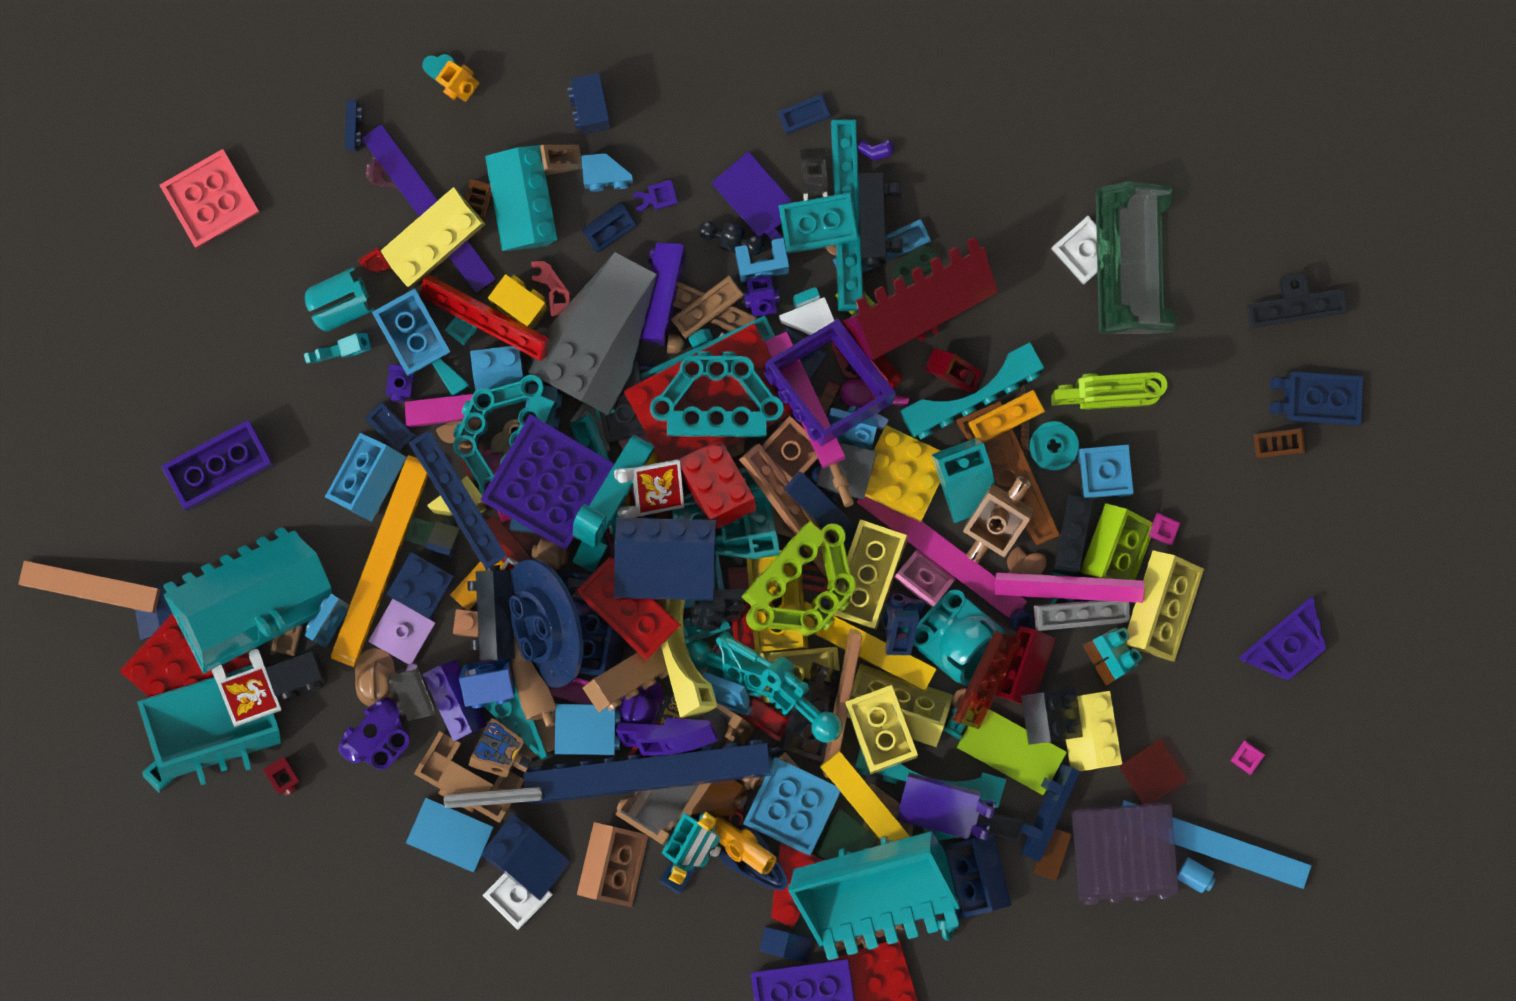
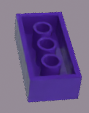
(217, 465)

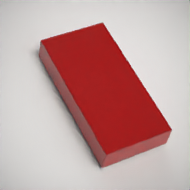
(766, 719)

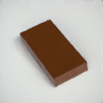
(1053, 856)

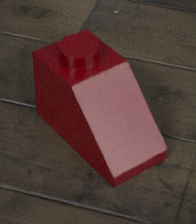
(954, 370)

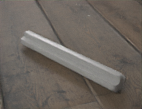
(493, 797)

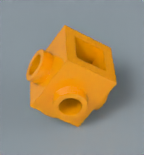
(462, 83)

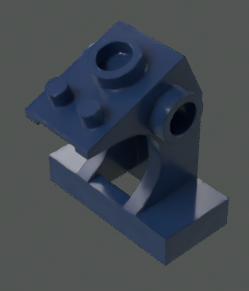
(901, 612)

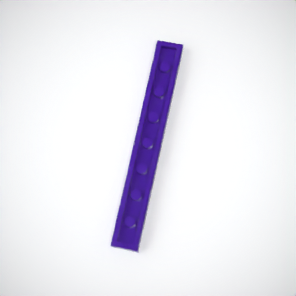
(421, 200)

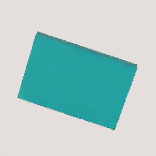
(818, 223)

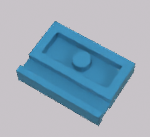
(729, 694)

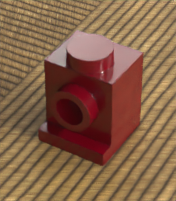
(274, 773)

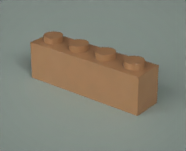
(625, 680)

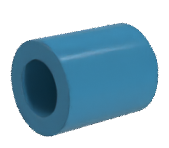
(1196, 875)

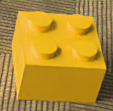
(517, 302)

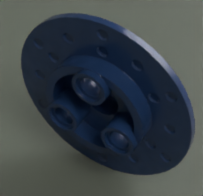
(547, 622)

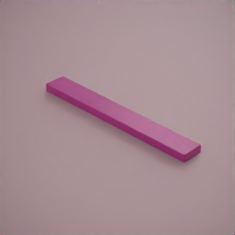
(945, 556)

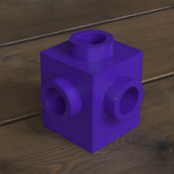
(761, 296)

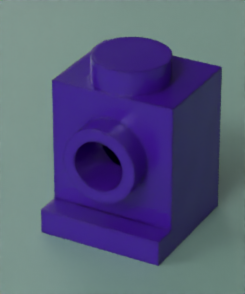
(399, 394)

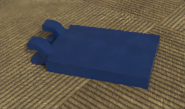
(1319, 398)

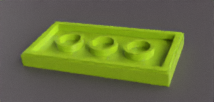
(1006, 749)

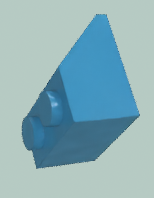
(496, 368)

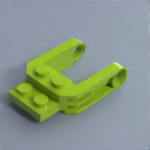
(1111, 391)

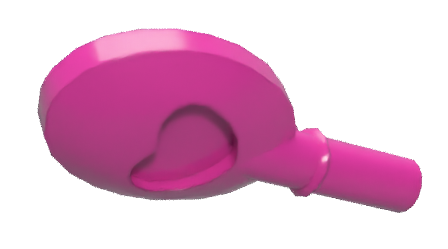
(858, 394)

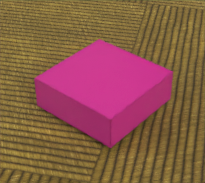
(1164, 529)
(1247, 757)

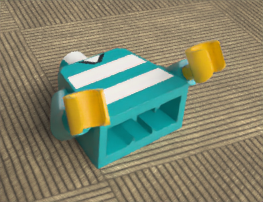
(691, 845)

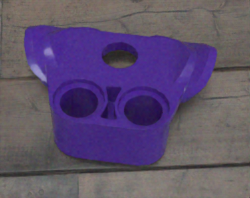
(357, 747)

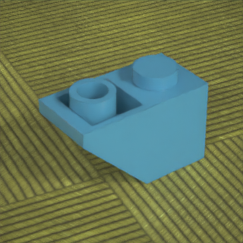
(603, 171)

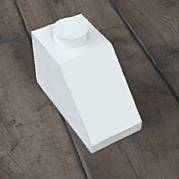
(808, 317)

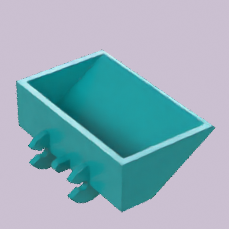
(194, 730)

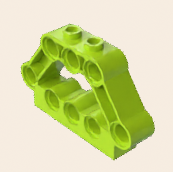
(836, 569)

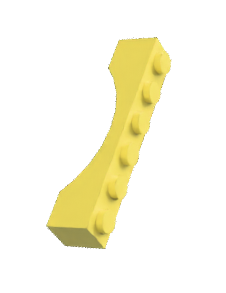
(691, 690)

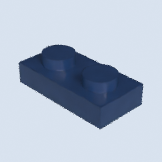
(352, 135)

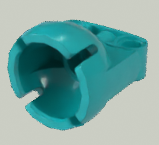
(955, 636)

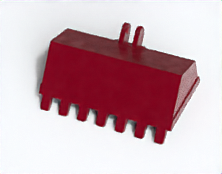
(923, 303)

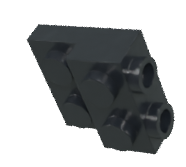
(726, 605)

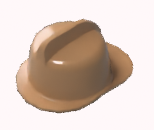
(372, 674)

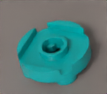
(1061, 434)

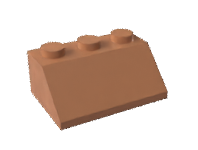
(612, 864)

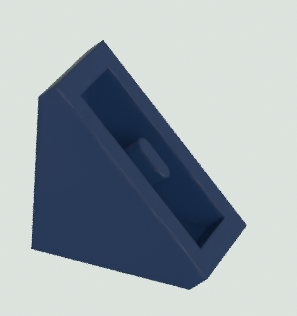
(786, 944)

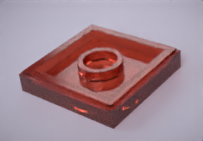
(1152, 773)

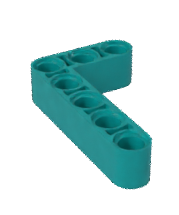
(595, 519)

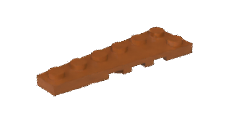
(1007, 464)

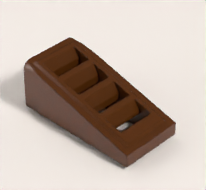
(474, 184)
(1281, 452)

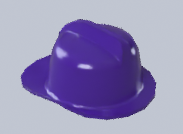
(643, 707)

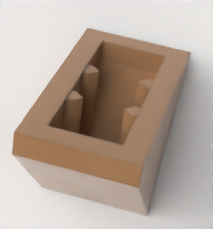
(560, 158)

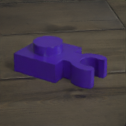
(660, 195)

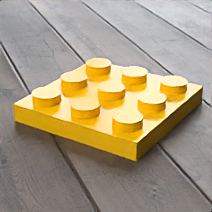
(903, 474)

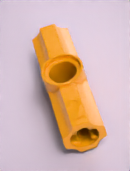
(744, 846)

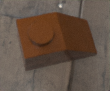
(722, 799)

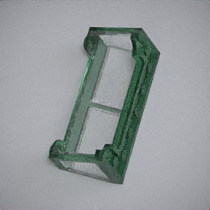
(1131, 258)

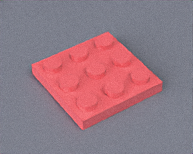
(209, 198)

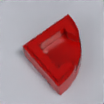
(375, 262)

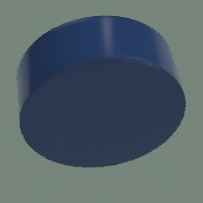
(1021, 617)

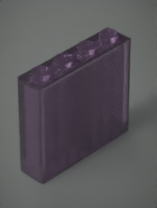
(1124, 852)

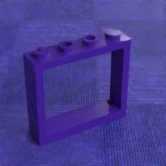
(859, 361)

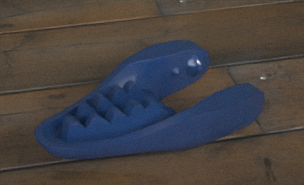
(774, 879)

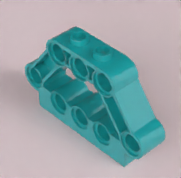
(500, 397)
(728, 428)

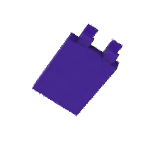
(753, 195)
(944, 807)

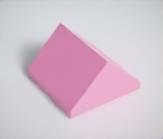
(924, 578)

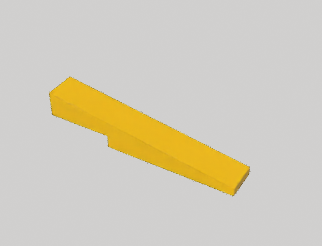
(873, 651)
(863, 798)

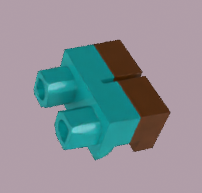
(1120, 659)

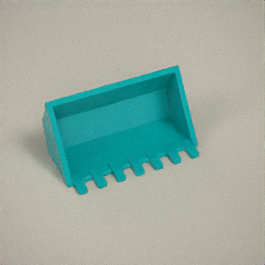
(248, 598)

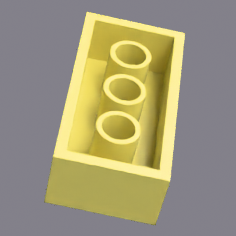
(873, 564)

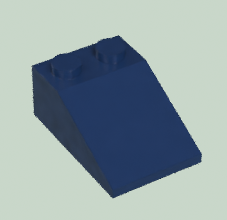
(525, 857)

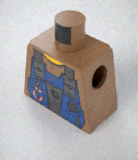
(499, 751)

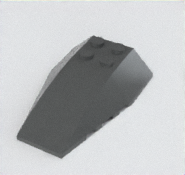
(598, 335)

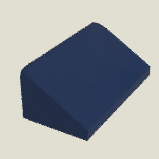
(609, 227)

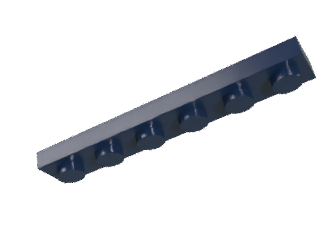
(457, 499)

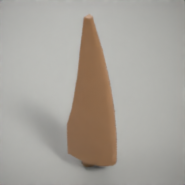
(532, 690)

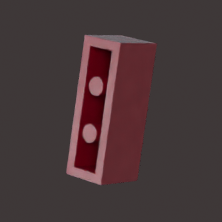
(1027, 665)

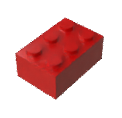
(717, 484)

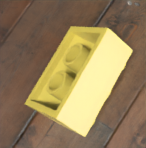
(1100, 741)

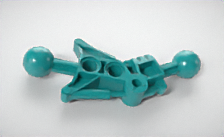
(754, 672)

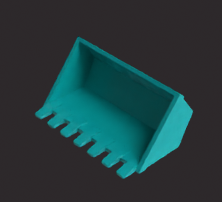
(876, 893)

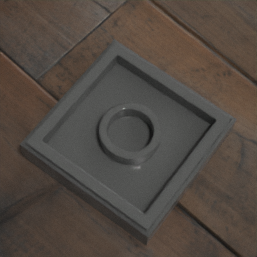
(855, 466)

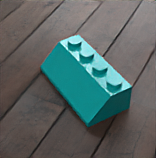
(521, 198)

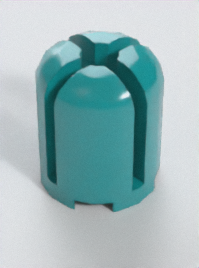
(333, 289)

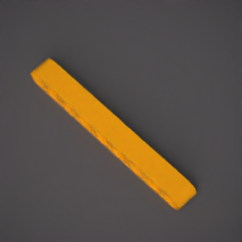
(380, 562)

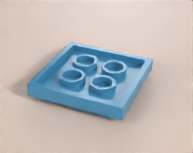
(792, 806)

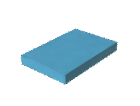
(449, 835)

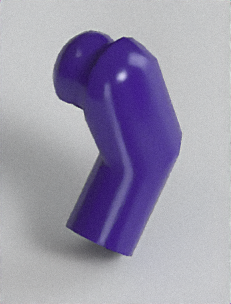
(878, 151)

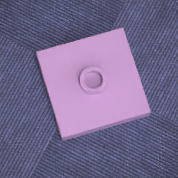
(401, 632)

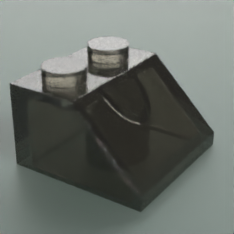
(412, 692)

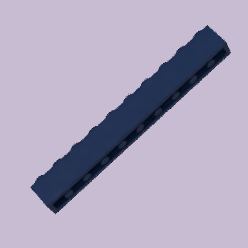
(651, 773)

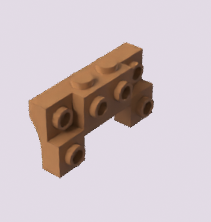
(454, 779)

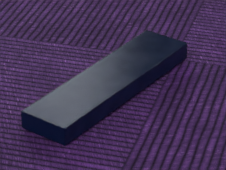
(819, 506)

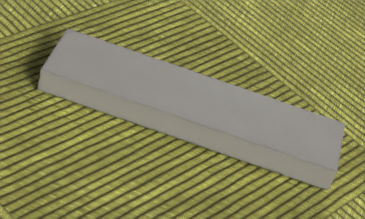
(1080, 614)

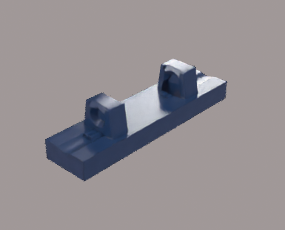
(1050, 812)

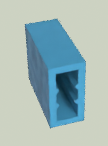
(585, 730)

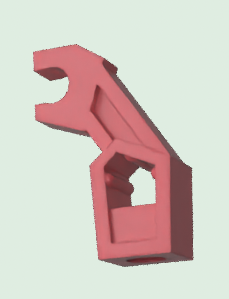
(550, 279)

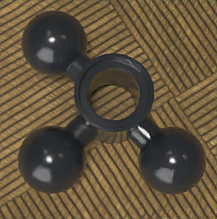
(730, 237)

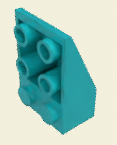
(964, 476)

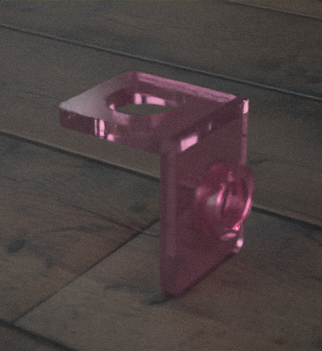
(374, 173)

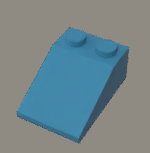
(411, 332)

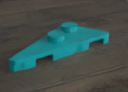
(513, 717)

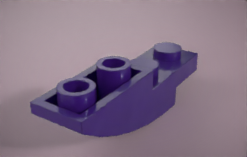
(671, 738)

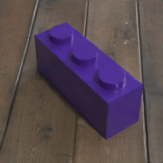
(448, 696)

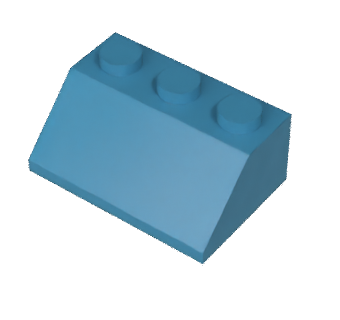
(366, 477)

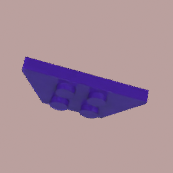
(1289, 644)

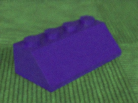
(668, 264)

